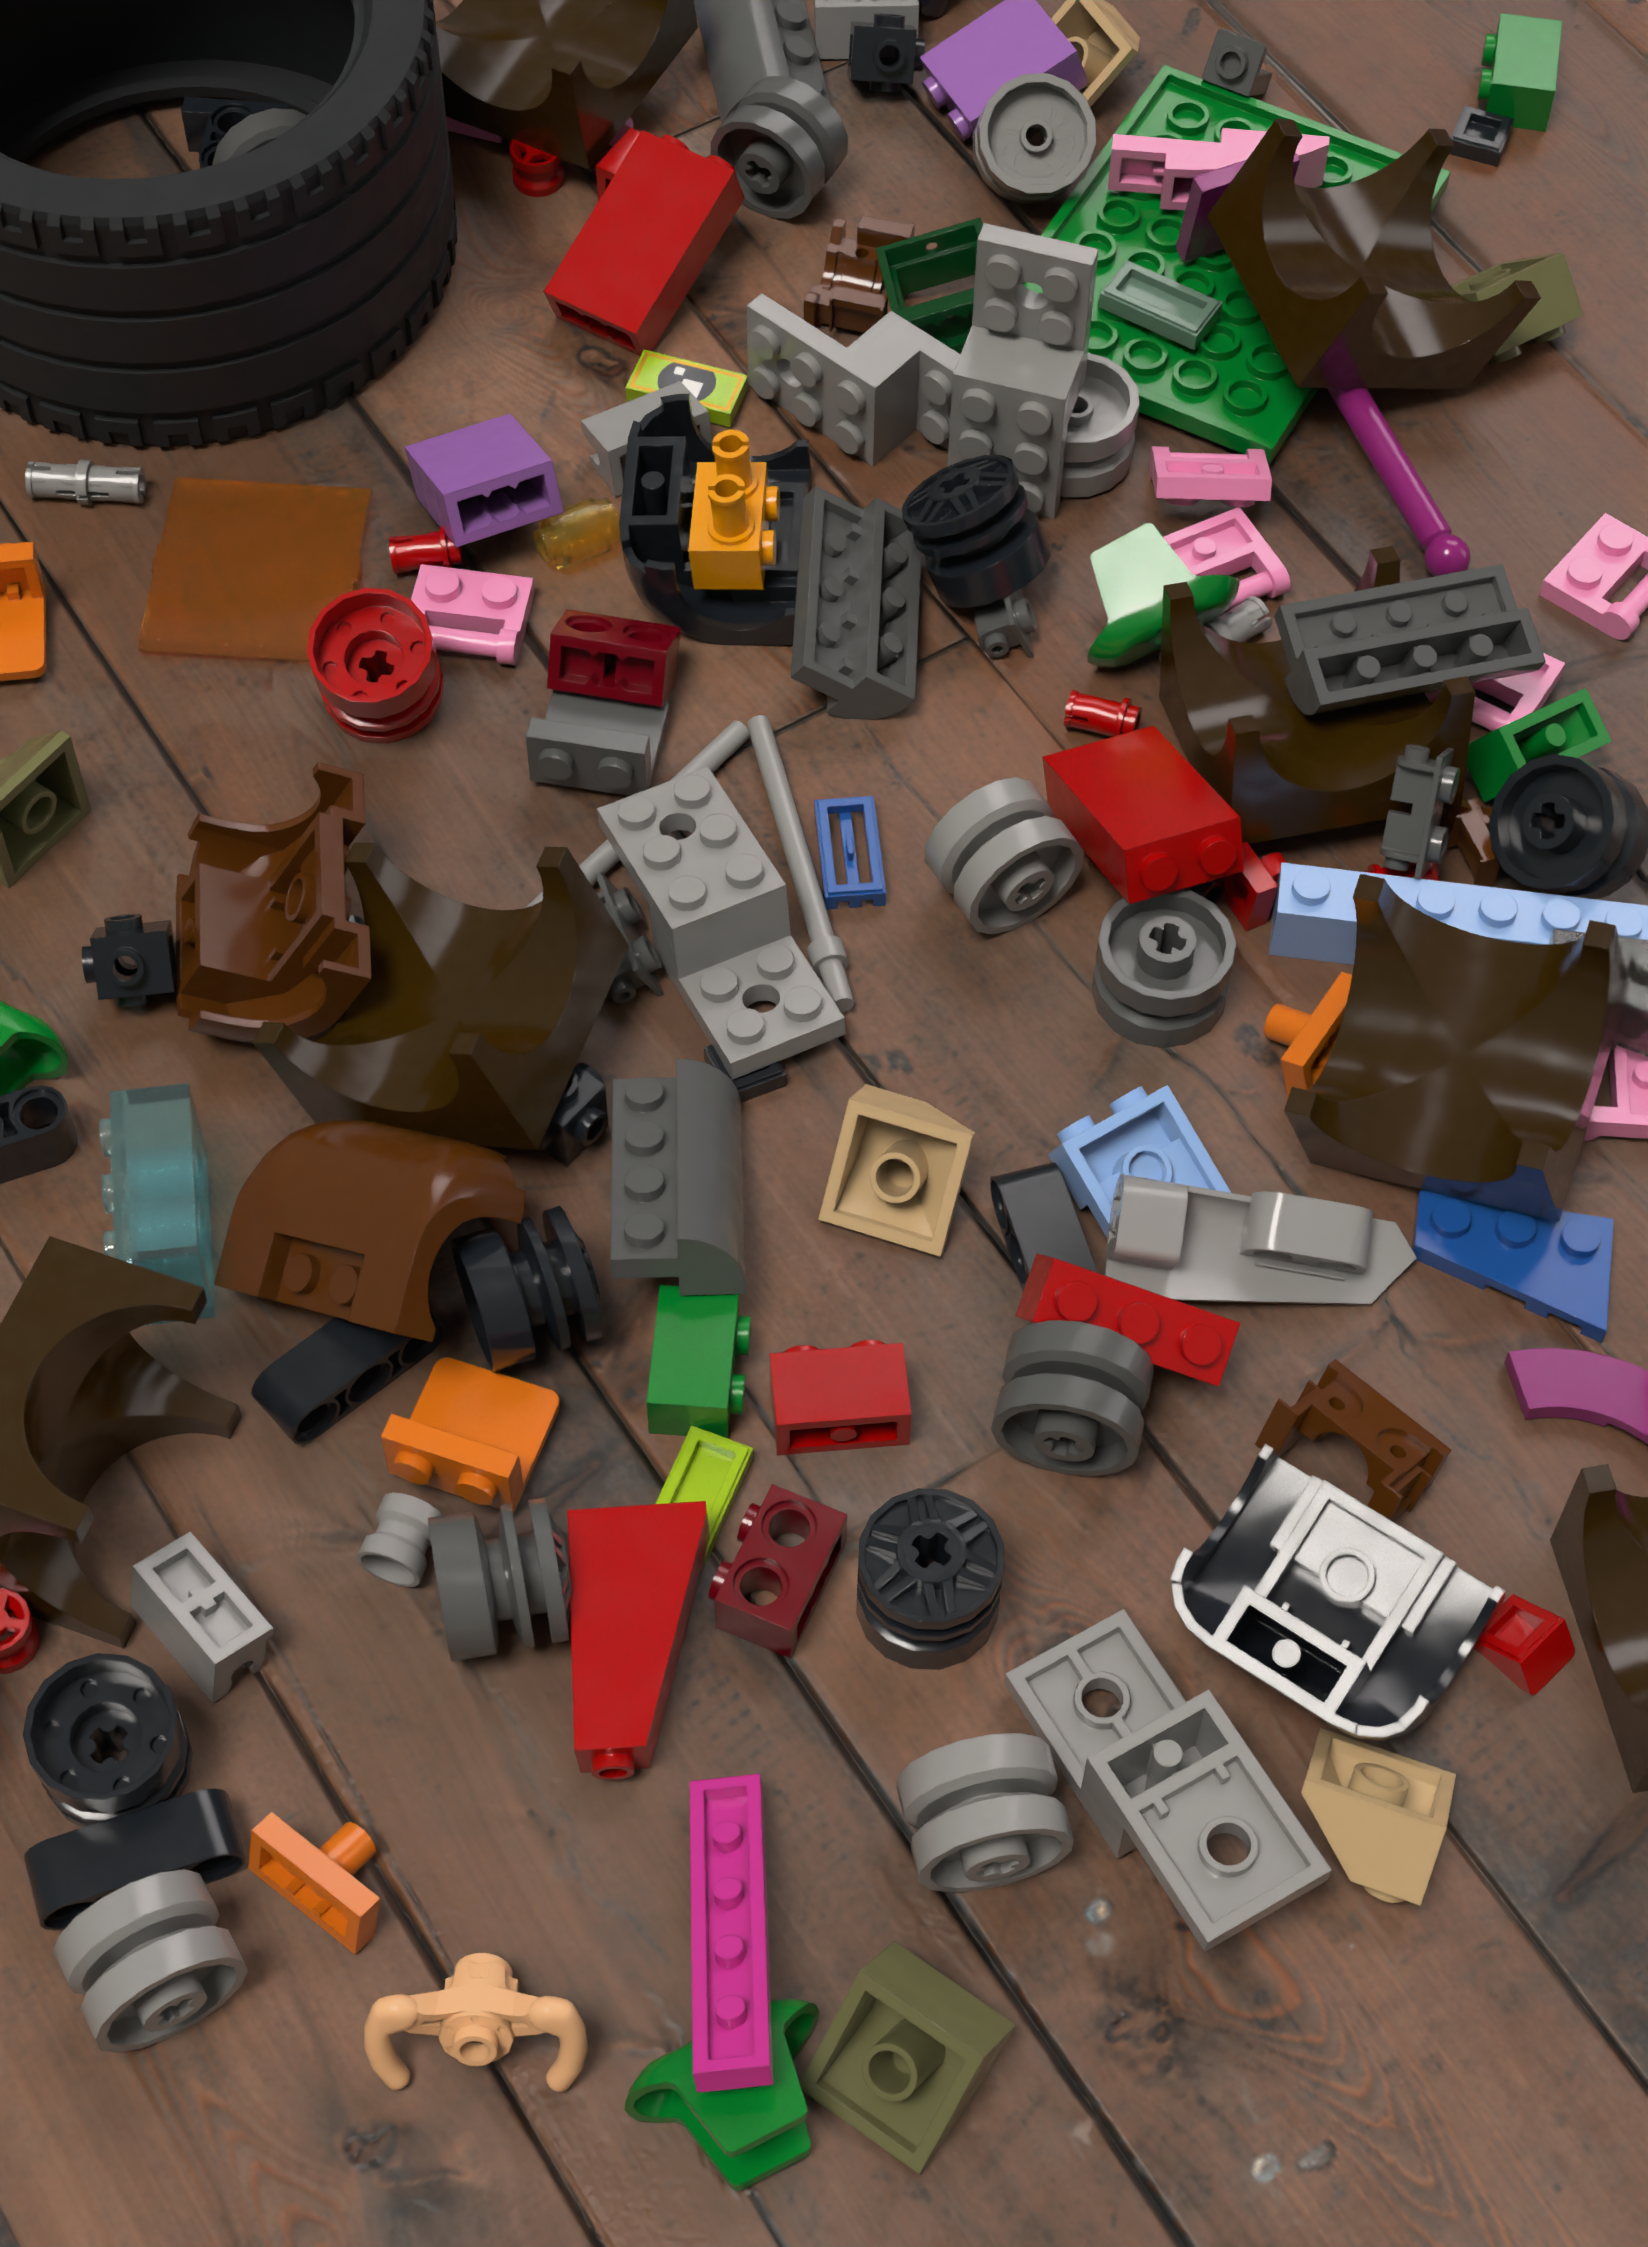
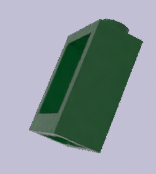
(912, 267)

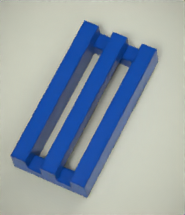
(852, 890)

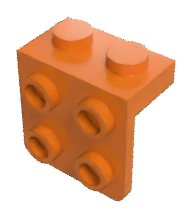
(21, 613)
(472, 1434)

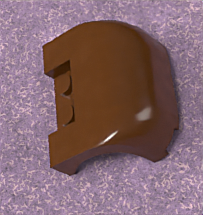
(269, 919)
(354, 1218)

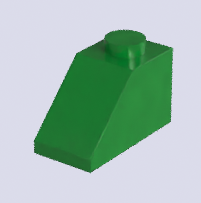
(1562, 728)

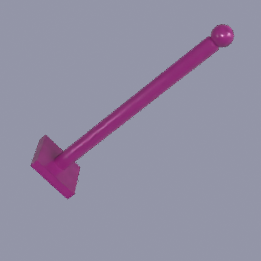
(1443, 551)

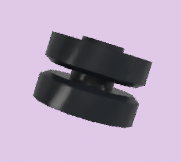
(1569, 827)

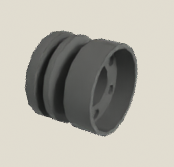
(499, 1579)

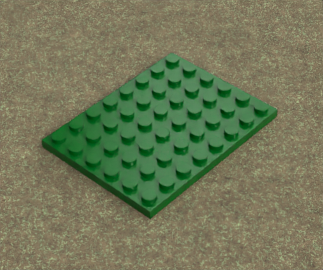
(1235, 379)

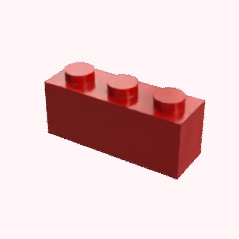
(1168, 1330)

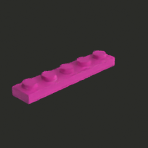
(729, 1935)

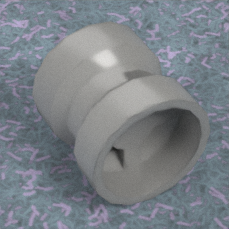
(400, 1540)

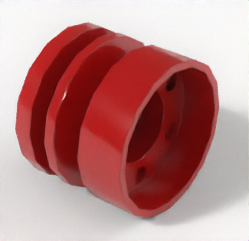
(376, 665)

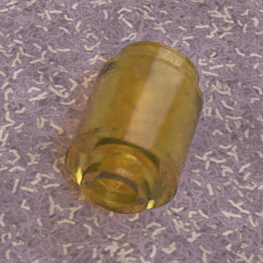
(579, 533)

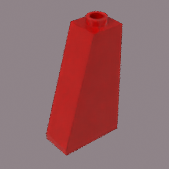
(628, 1618)

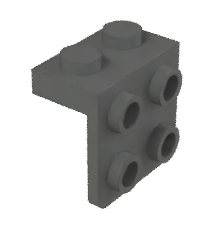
(596, 743)

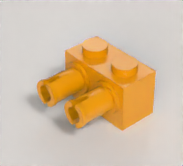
(732, 518)

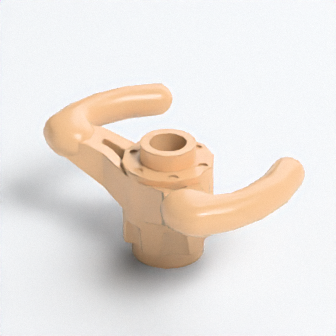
(475, 2022)

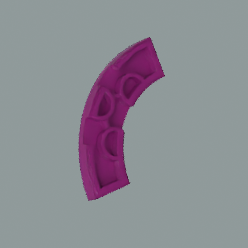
(1580, 1388)

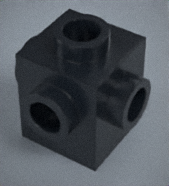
(869, 39)
(150, 947)
(578, 1117)

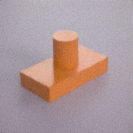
(1308, 1035)
(319, 1878)

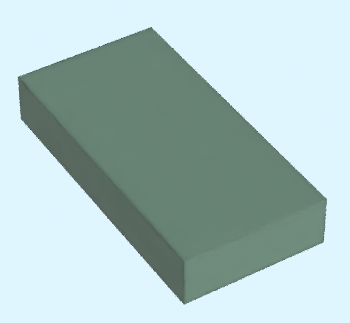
(1160, 304)

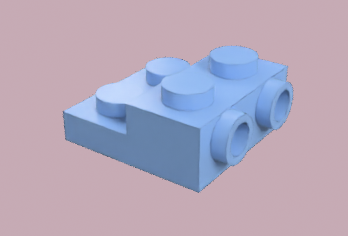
(1141, 1139)

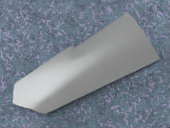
(1249, 1248)

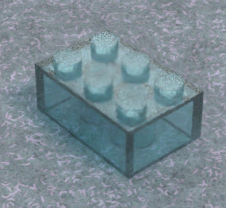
(159, 1186)

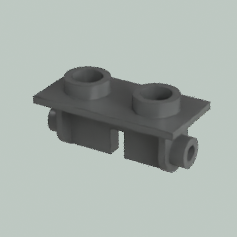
(1006, 625)
(1418, 834)
(641, 957)

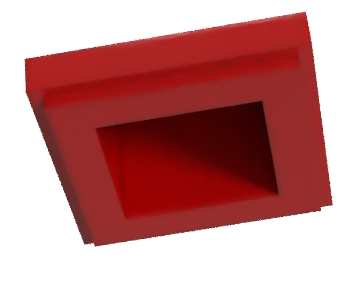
(1526, 1643)

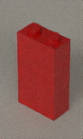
(645, 242)
(1143, 814)

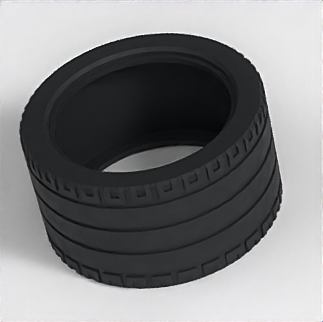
(233, 286)

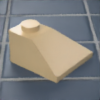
(1101, 39)
(897, 1170)
(1379, 1814)

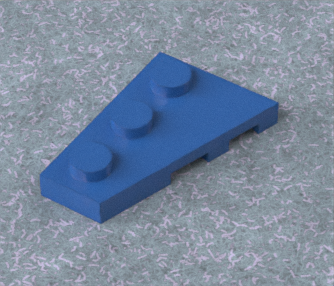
(1539, 1260)

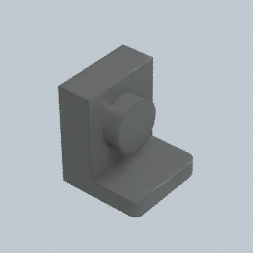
(1237, 64)

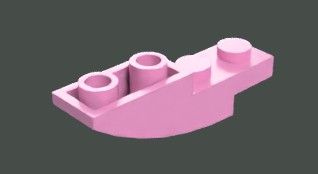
(1170, 164)

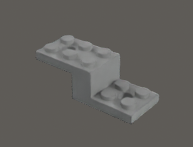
(1024, 357)
(856, 394)
(721, 922)
(1167, 1779)

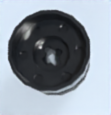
(976, 531)
(527, 1288)
(936, 1612)
(102, 1706)

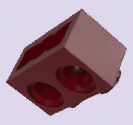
(613, 657)
(791, 1573)

